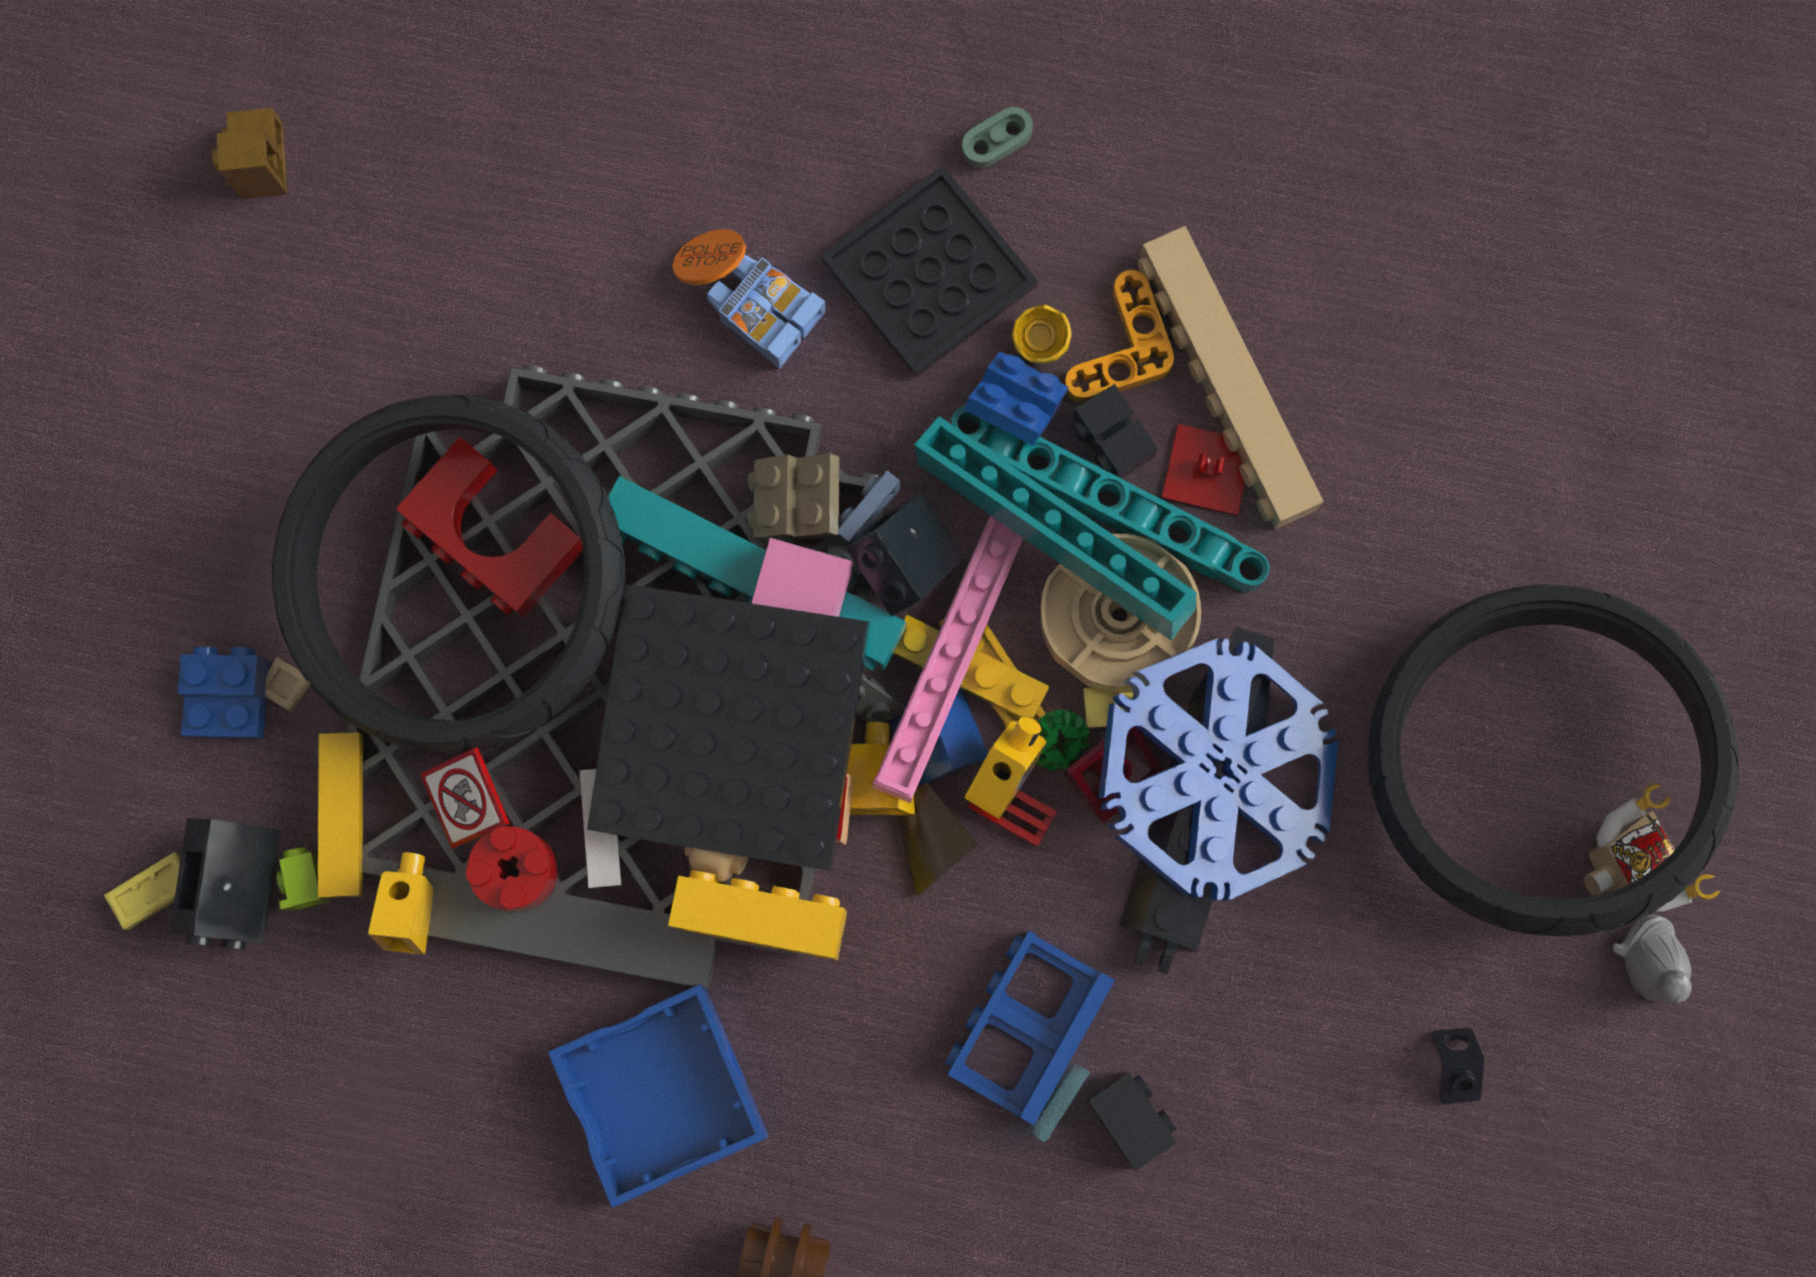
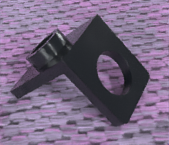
(1461, 1069)

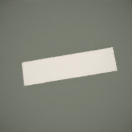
(601, 848)

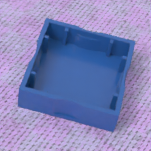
(658, 1095)

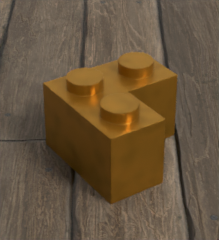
(252, 153)

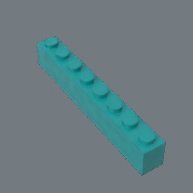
(1056, 528)
(725, 559)

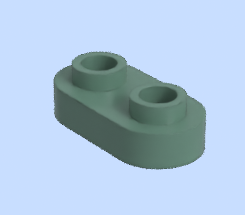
(995, 138)

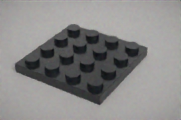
(929, 270)

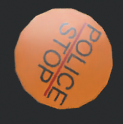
(709, 257)

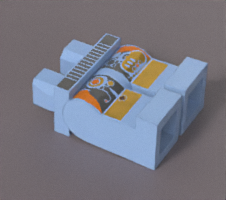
(767, 309)

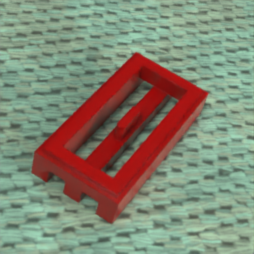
(1042, 826)

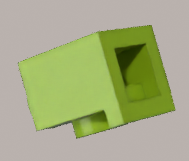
(299, 880)

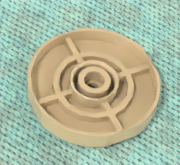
(1094, 645)

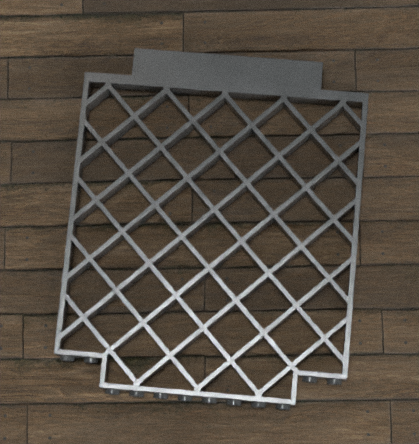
(564, 924)

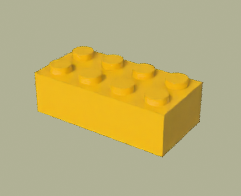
(758, 917)

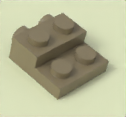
(794, 497)

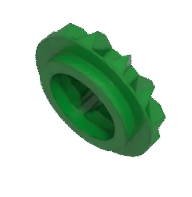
(1072, 728)

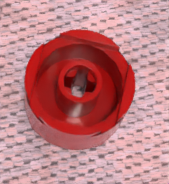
(488, 870)

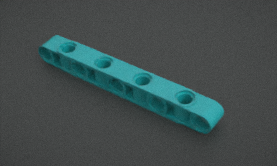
(1137, 511)

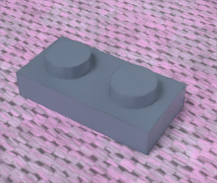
(877, 496)

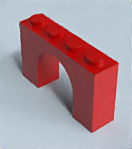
(437, 511)

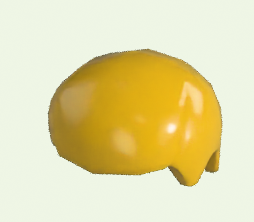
(1041, 334)

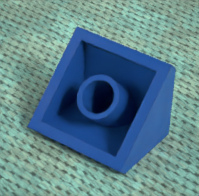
(957, 745)

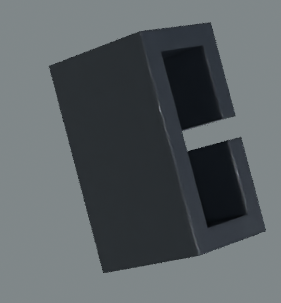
(1111, 434)
(1132, 1120)

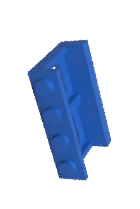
(1050, 1039)

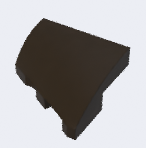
(932, 839)

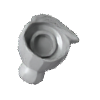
(1656, 960)

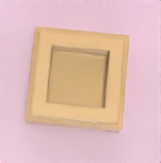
(285, 685)

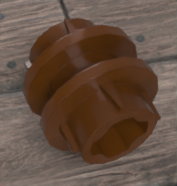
(776, 1254)

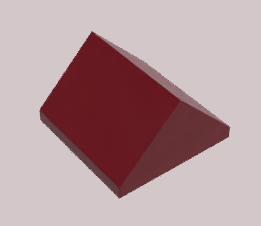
(1086, 772)

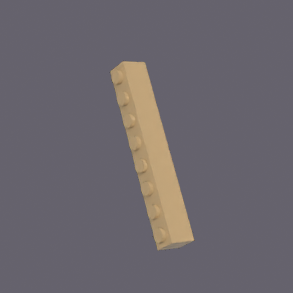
(1229, 378)

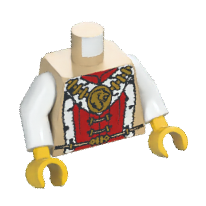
(1631, 847)

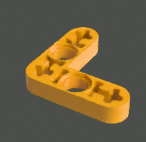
(1141, 344)

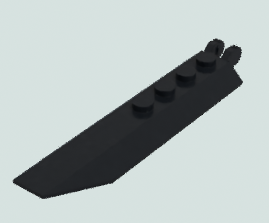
(1153, 902)

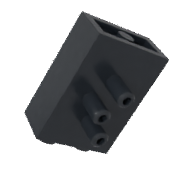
(904, 554)
(224, 883)

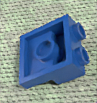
(1017, 398)
(223, 693)

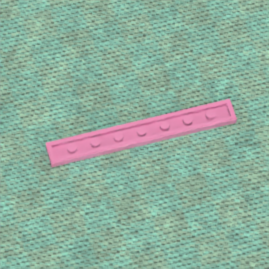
(948, 662)

